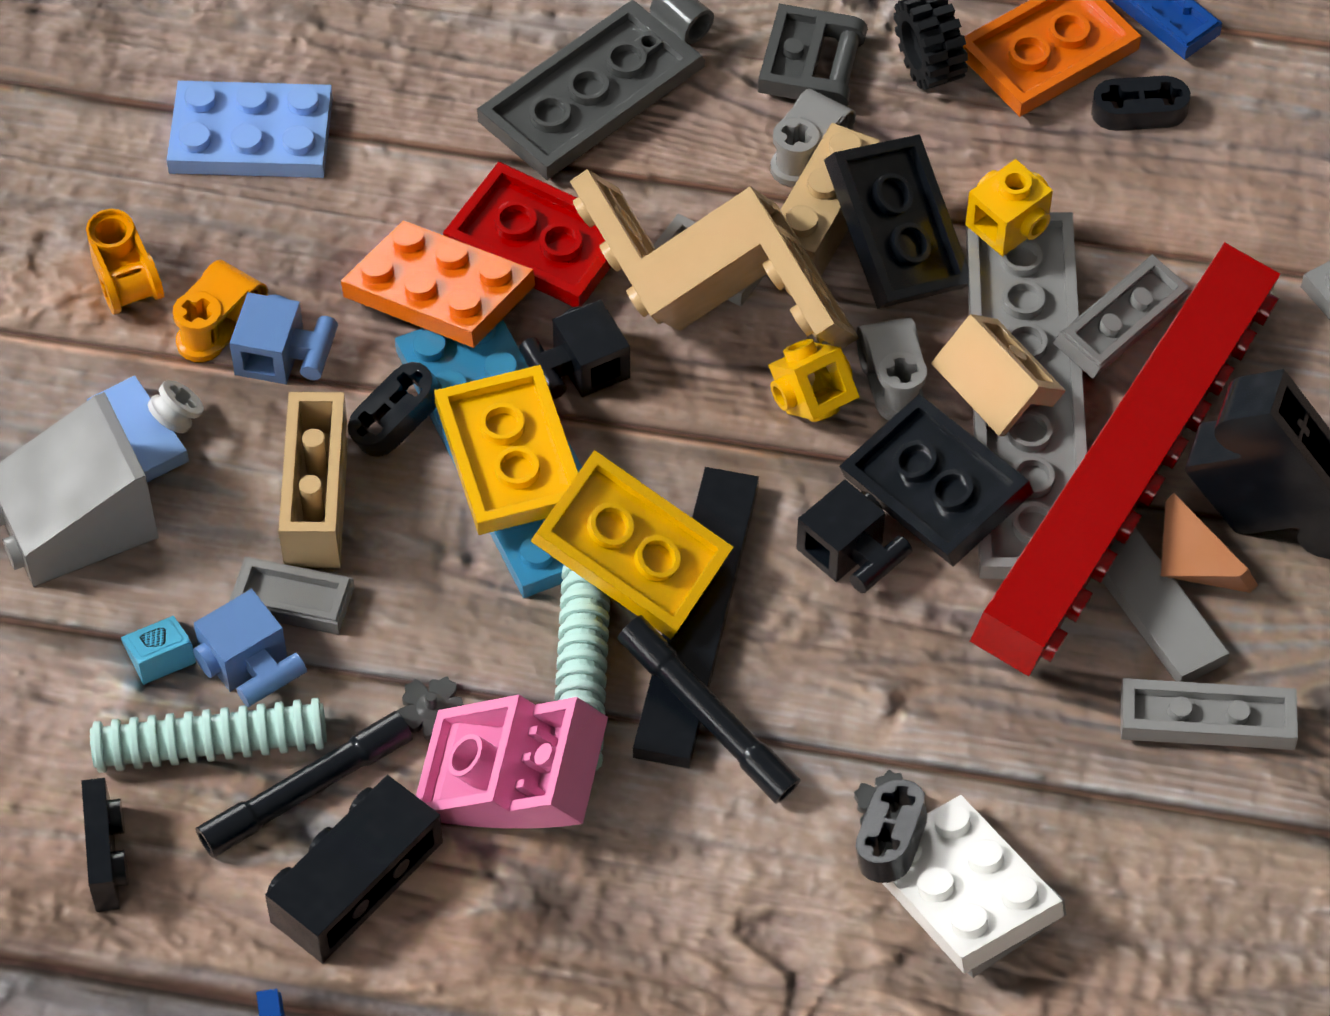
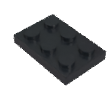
(898, 220)
(937, 479)

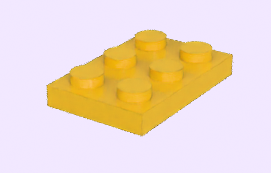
(507, 447)
(632, 544)

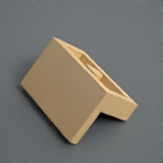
(995, 372)

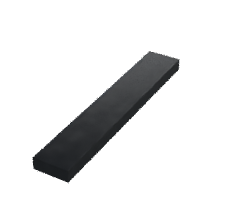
(666, 725)

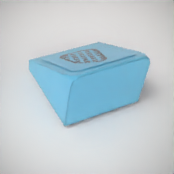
(159, 649)

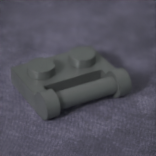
(796, 50)

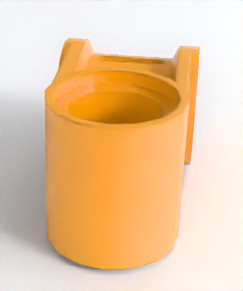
(122, 267)
(211, 310)

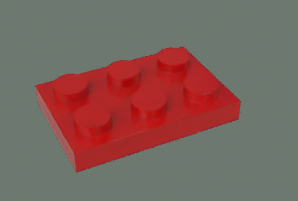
(535, 228)

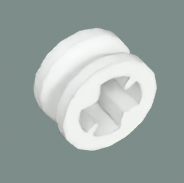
(175, 406)

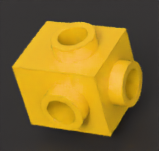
(1009, 207)
(812, 380)

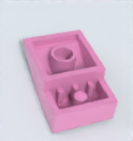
(513, 763)

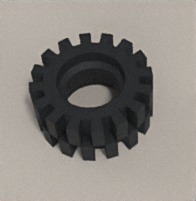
(930, 41)

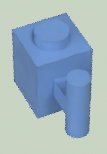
(272, 336)
(246, 649)

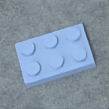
(250, 129)

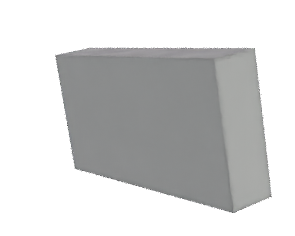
(297, 594)

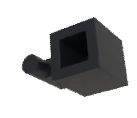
(584, 348)
(849, 531)

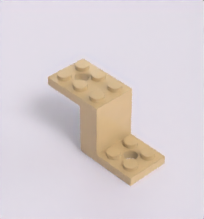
(711, 260)

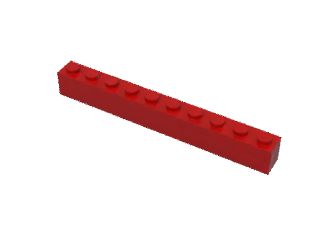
(1125, 462)

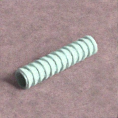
(582, 643)
(207, 735)

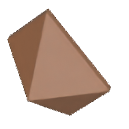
(1197, 554)

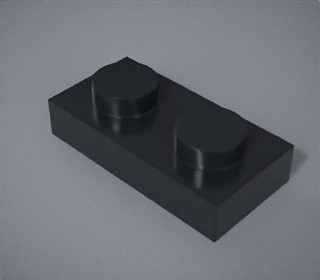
(105, 865)

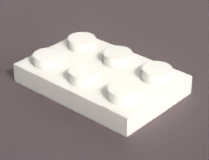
(972, 888)

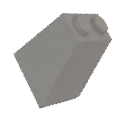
(74, 495)

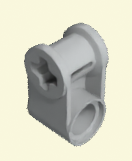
(802, 131)
(892, 363)

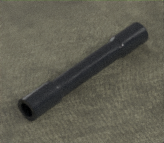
(753, 755)
(249, 816)

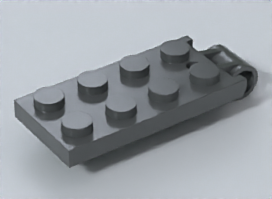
(598, 82)

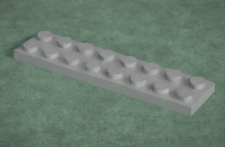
(1035, 299)

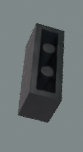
(353, 867)

